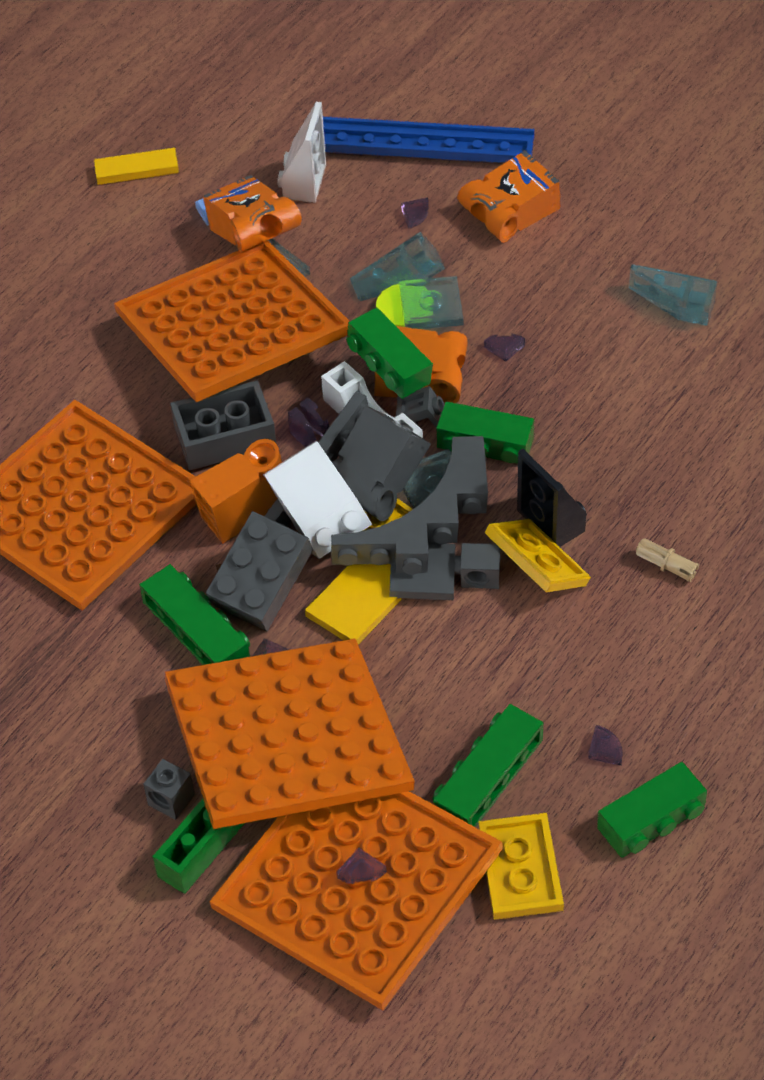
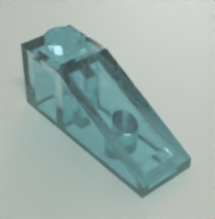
(408, 261)
(678, 294)

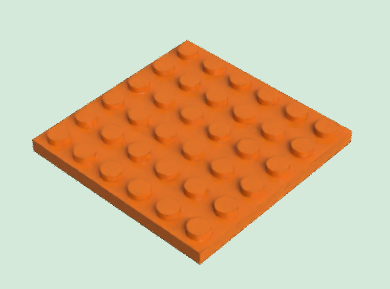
(232, 319)
(86, 503)
(287, 733)
(365, 931)

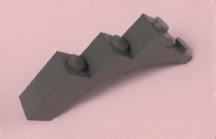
(433, 521)

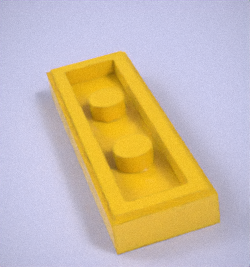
(136, 166)

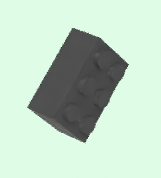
(222, 424)
(259, 571)

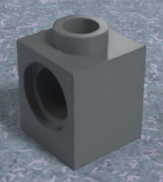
(478, 565)
(169, 789)

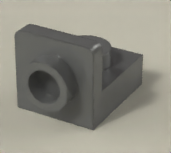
(421, 405)

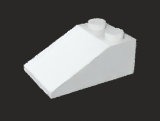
(305, 160)
(316, 498)

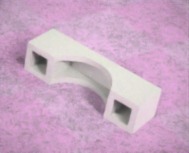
(342, 383)

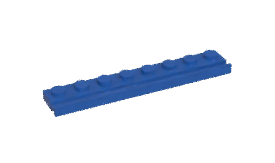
(426, 139)

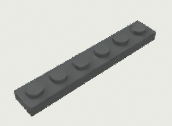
(330, 443)

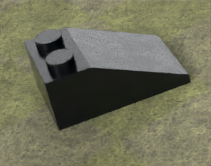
(547, 502)

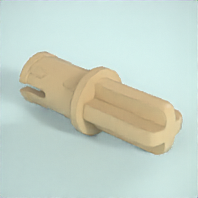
(667, 559)

